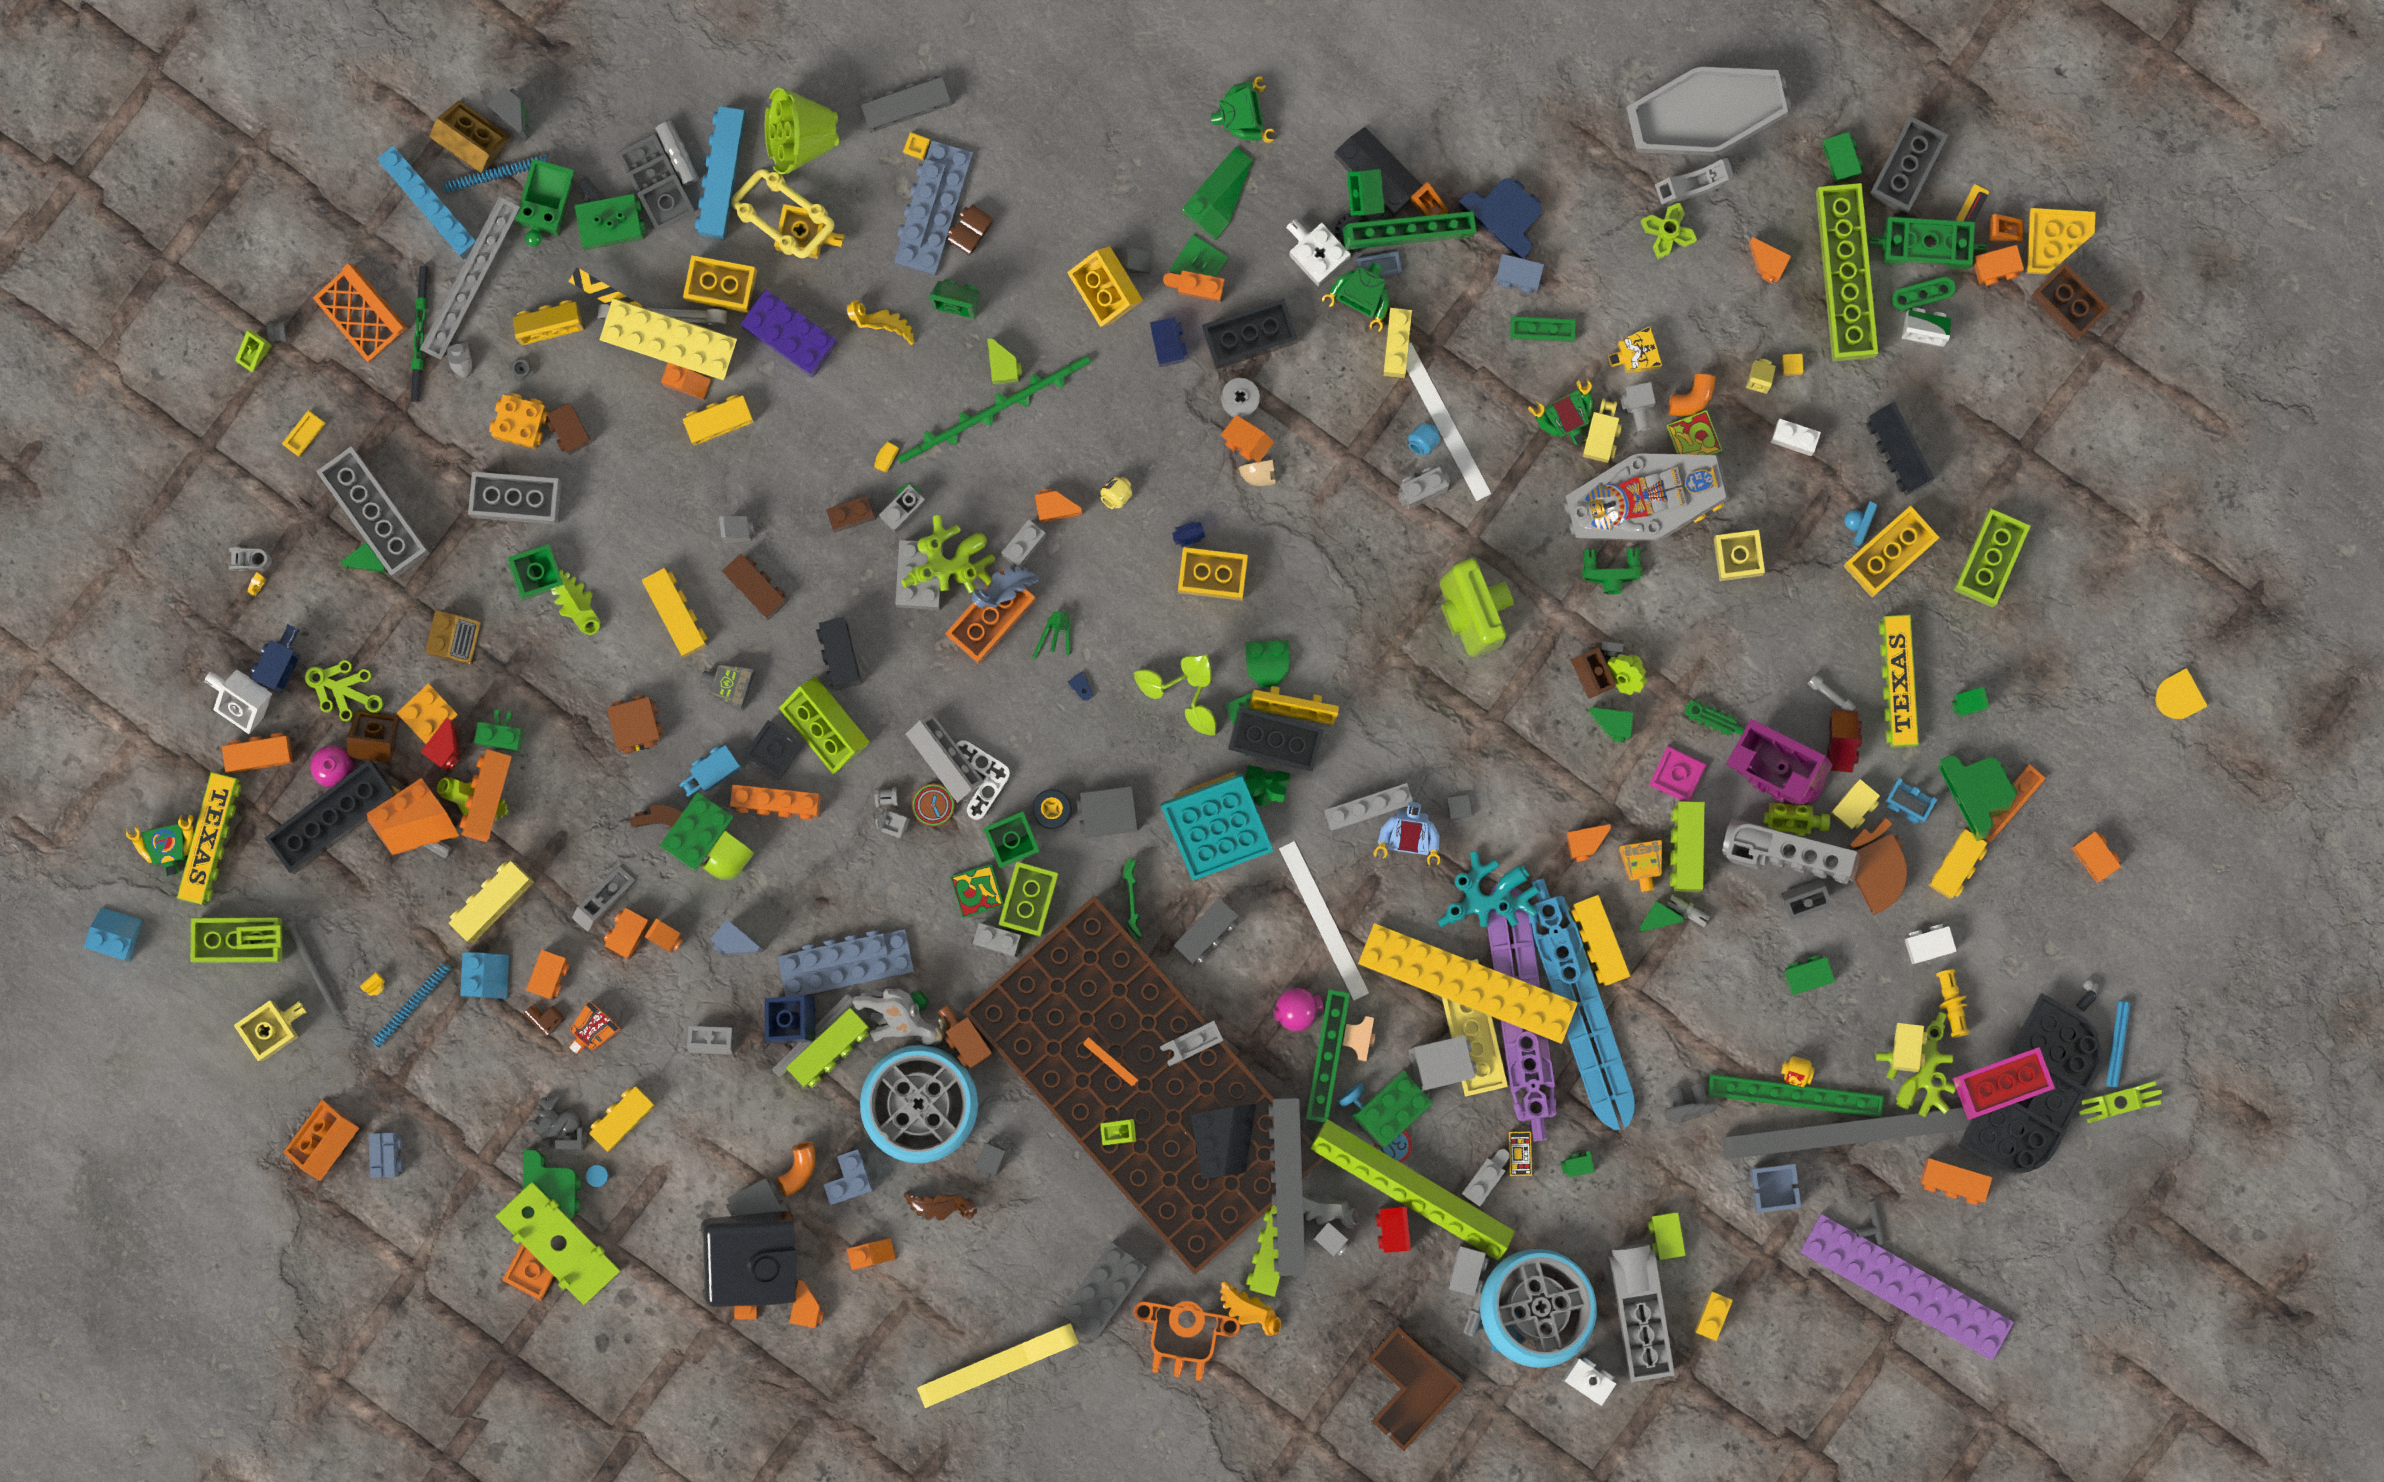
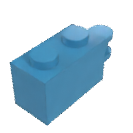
(711, 771)

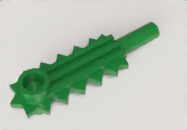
(1726, 724)

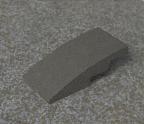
(655, 182)

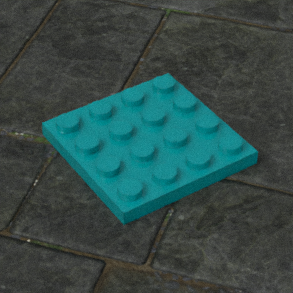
(1217, 827)

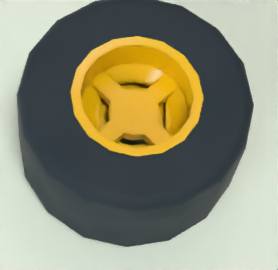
(1052, 809)

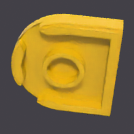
(2179, 696)

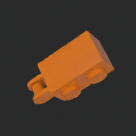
(1196, 285)

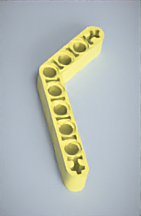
(997, 1365)

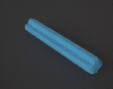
(2118, 1044)

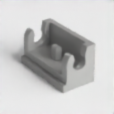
(710, 1040)

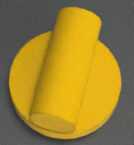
(373, 984)

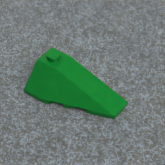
(1216, 198)

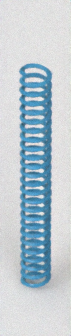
(491, 177)
(418, 1000)

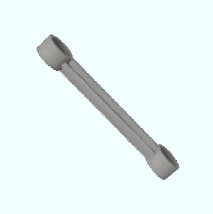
(710, 317)

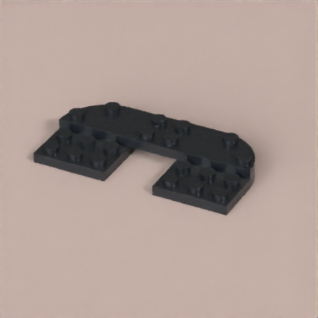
(2027, 1138)

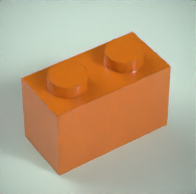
(1998, 265)
(1247, 439)
(2096, 856)
(626, 933)
(548, 975)

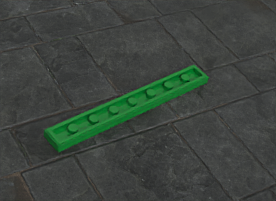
(1795, 1096)

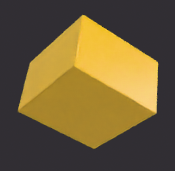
(1792, 364)

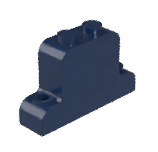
(1506, 214)

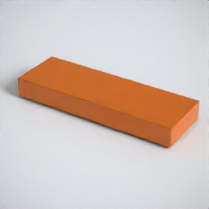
(1113, 1064)

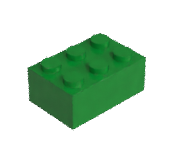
(696, 832)
(1391, 1109)

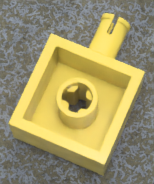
(280, 1030)

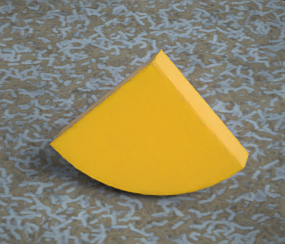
(256, 584)

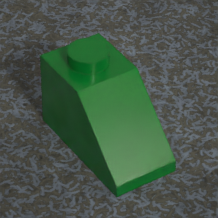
(1970, 702)
(1613, 723)

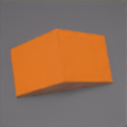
(1428, 202)
(2005, 229)

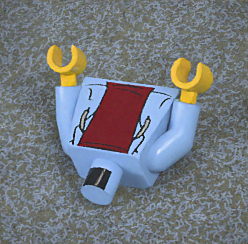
(1410, 833)

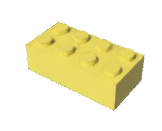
(490, 902)

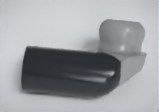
(2090, 996)

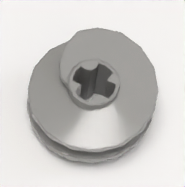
(1240, 386)

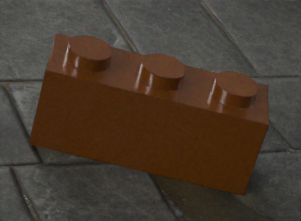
(755, 585)

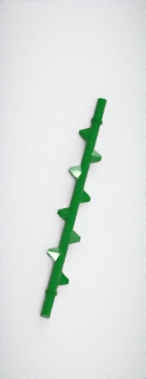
(986, 415)

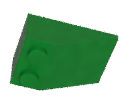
(955, 299)

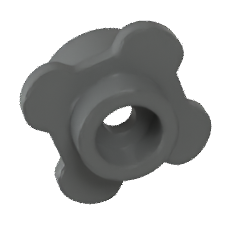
(515, 366)

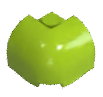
(727, 858)

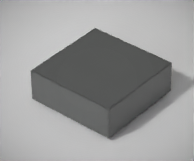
(1459, 807)

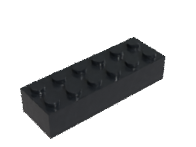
(330, 817)

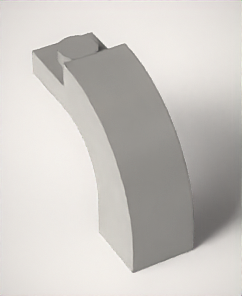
(1694, 183)

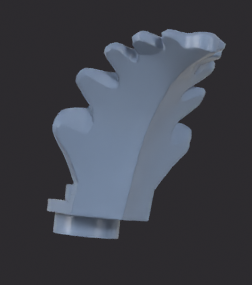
(1004, 587)

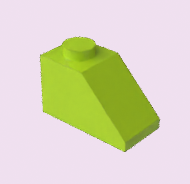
(1003, 364)

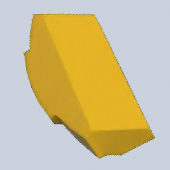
(885, 457)

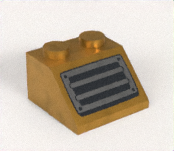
(452, 637)

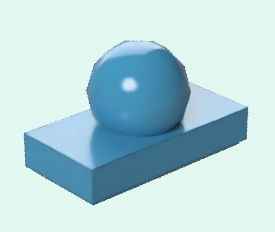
(1860, 522)

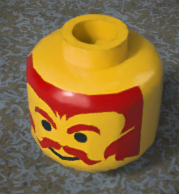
(1798, 1071)

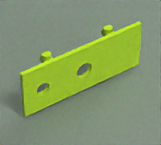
(578, 1266)

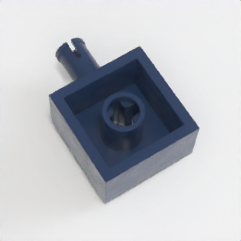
(277, 661)

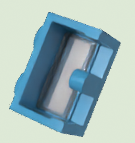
(1910, 802)

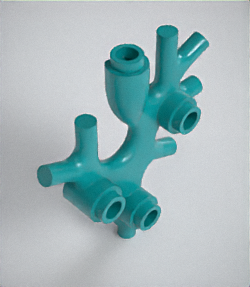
(1481, 904)

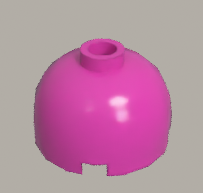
(331, 765)

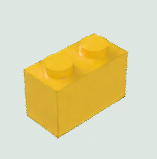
(1713, 1316)

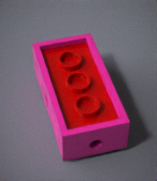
(2003, 1083)

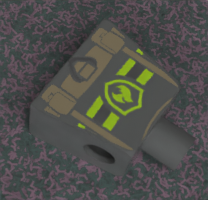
(729, 684)

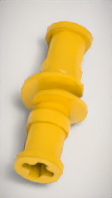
(1953, 1003)

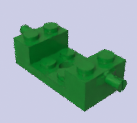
(1905, 242)

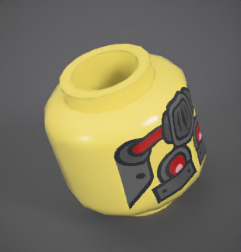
(1116, 492)

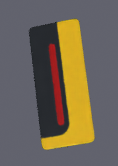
(1973, 204)

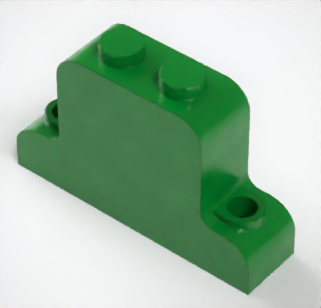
(1979, 791)
(555, 1183)

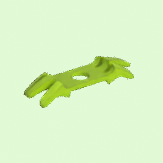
(2133, 1098)

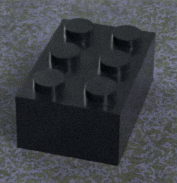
(838, 654)

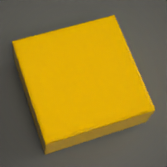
(916, 146)

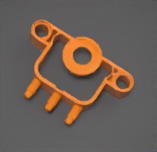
(1184, 1332)

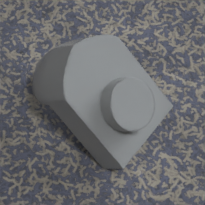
(460, 359)
(892, 823)

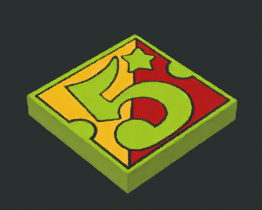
(1694, 435)

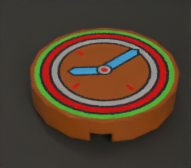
(933, 805)

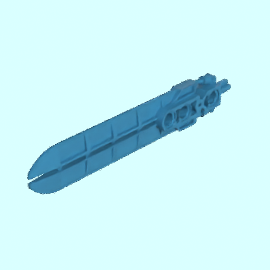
(1593, 1009)

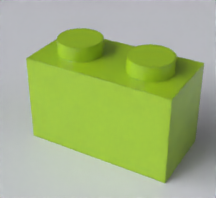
(1667, 1236)

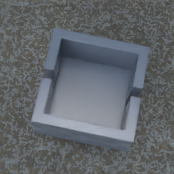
(1775, 1188)

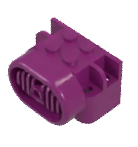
(1779, 765)

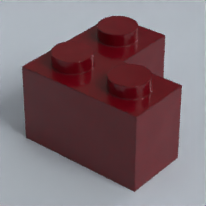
(1844, 740)

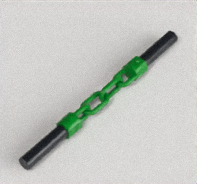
(417, 363)

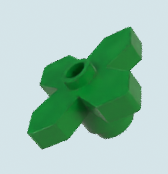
(1266, 786)

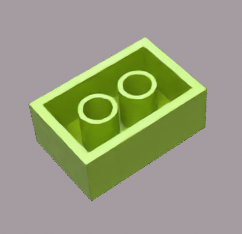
(1028, 899)

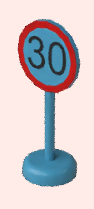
(1400, 1147)

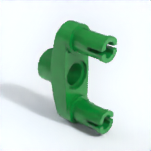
(1612, 578)

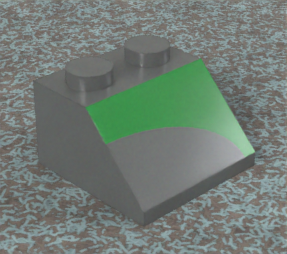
(510, 110)

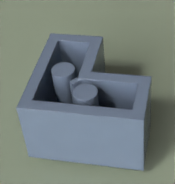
(855, 1180)

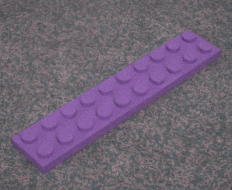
(1906, 1287)

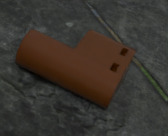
(547, 1022)

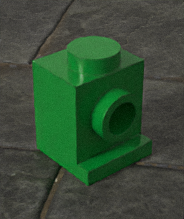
(1578, 1165)

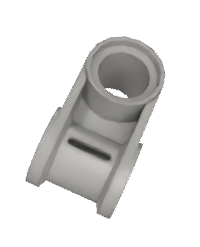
(245, 559)

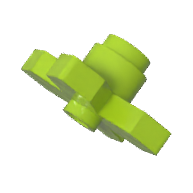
(1679, 235)

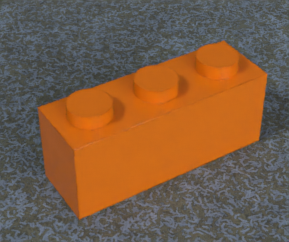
(257, 753)
(1955, 1181)

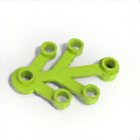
(341, 688)

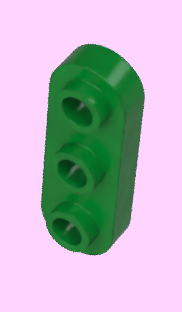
(1932, 290)

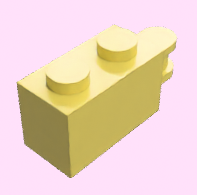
(1602, 434)

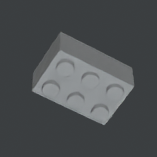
(919, 596)

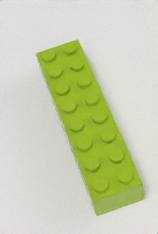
(1846, 272)

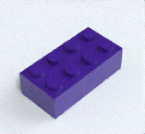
(789, 333)

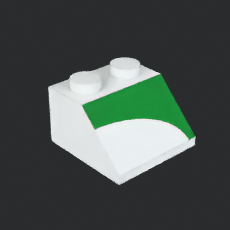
(1926, 327)

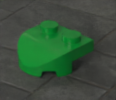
(1267, 661)

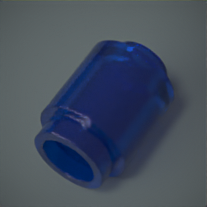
(1188, 534)

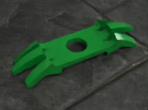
(1132, 923)

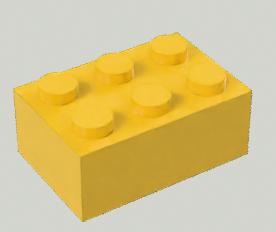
(720, 284)
(1105, 286)
(1212, 573)

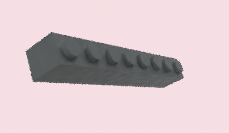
(1288, 1182)

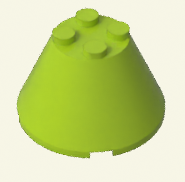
(797, 130)

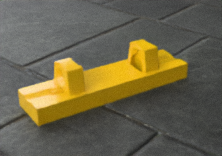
(1294, 707)

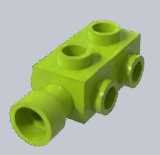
(1794, 819)

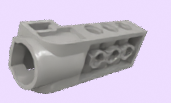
(1767, 844)
(1641, 1312)

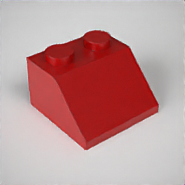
(444, 746)
(1393, 1229)

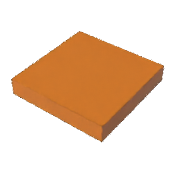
(528, 1274)

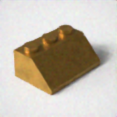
(469, 136)

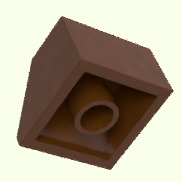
(372, 736)

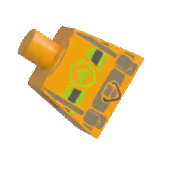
(1643, 862)

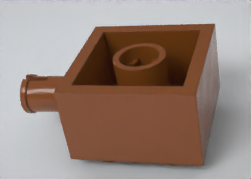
(966, 1039)

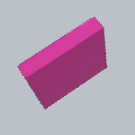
(1677, 774)

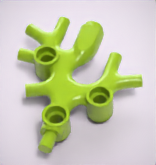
(959, 565)
(1926, 1075)

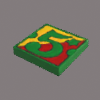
(977, 891)

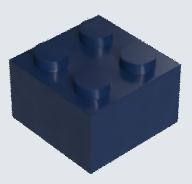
(790, 1019)

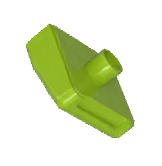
(1473, 607)

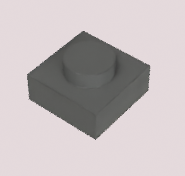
(1611, 649)

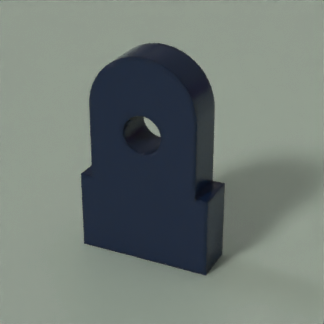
(1079, 683)

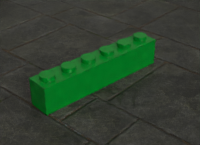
(1409, 230)
(1327, 1056)

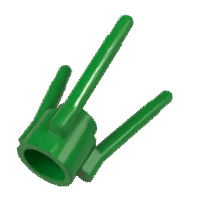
(1059, 622)

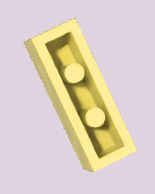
(1397, 342)

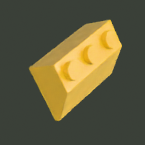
(547, 322)

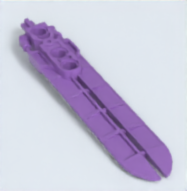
(1515, 1054)

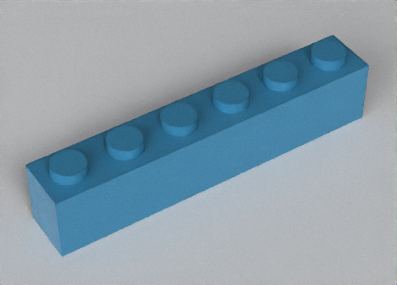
(721, 173)
(427, 201)

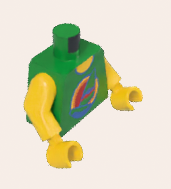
(165, 844)

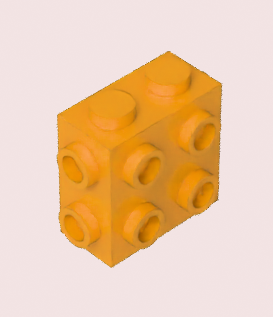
(519, 421)

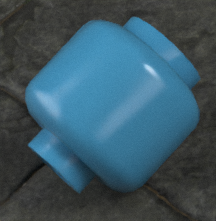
(1424, 439)

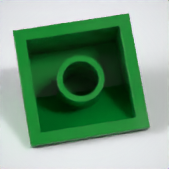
(534, 572)
(1011, 839)

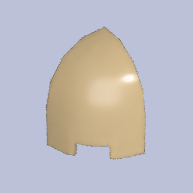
(1258, 473)

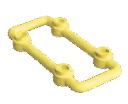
(787, 243)

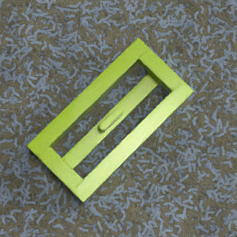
(240, 938)

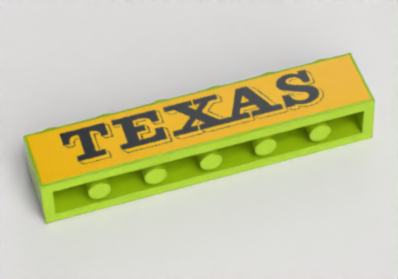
(1900, 681)
(208, 839)

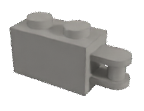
(1486, 1178)

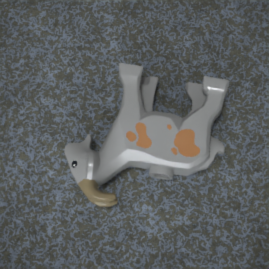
(901, 1015)

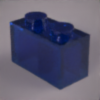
(1167, 342)

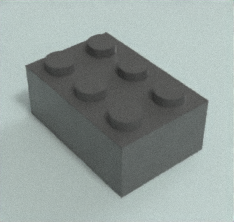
(1207, 932)

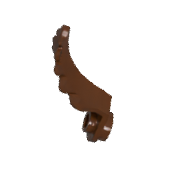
(941, 1205)

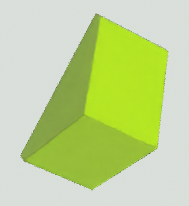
(252, 350)
(1118, 1132)

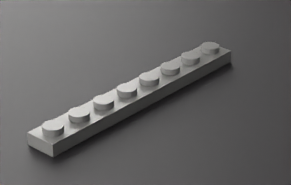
(470, 278)

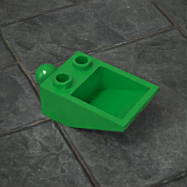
(544, 194)

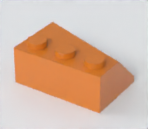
(411, 819)

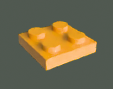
(426, 713)

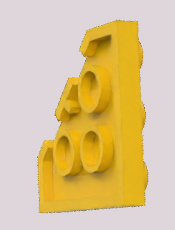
(2055, 236)

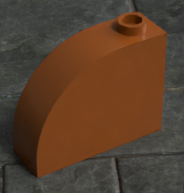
(1881, 873)

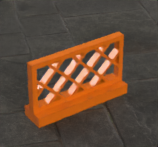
(370, 297)

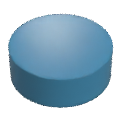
(597, 1176)

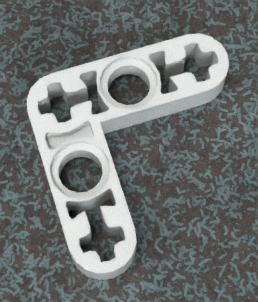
(990, 780)

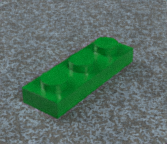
(1542, 329)

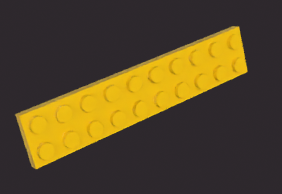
(1467, 983)

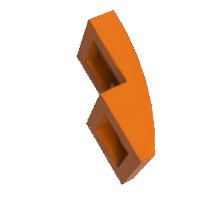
(1865, 837)

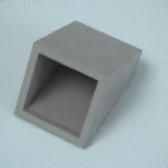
(1442, 1063)

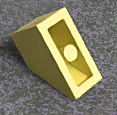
(1761, 376)

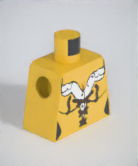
(1637, 353)

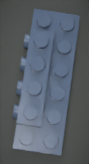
(932, 207)
(845, 963)

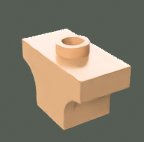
(1360, 1037)

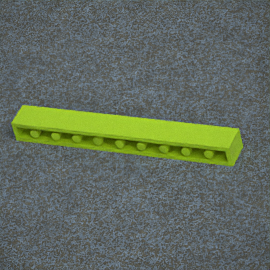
(1412, 1189)

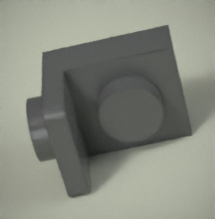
(569, 1143)

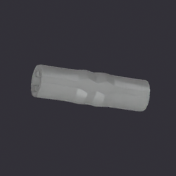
(677, 153)

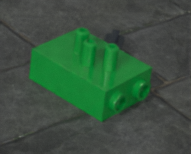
(609, 220)

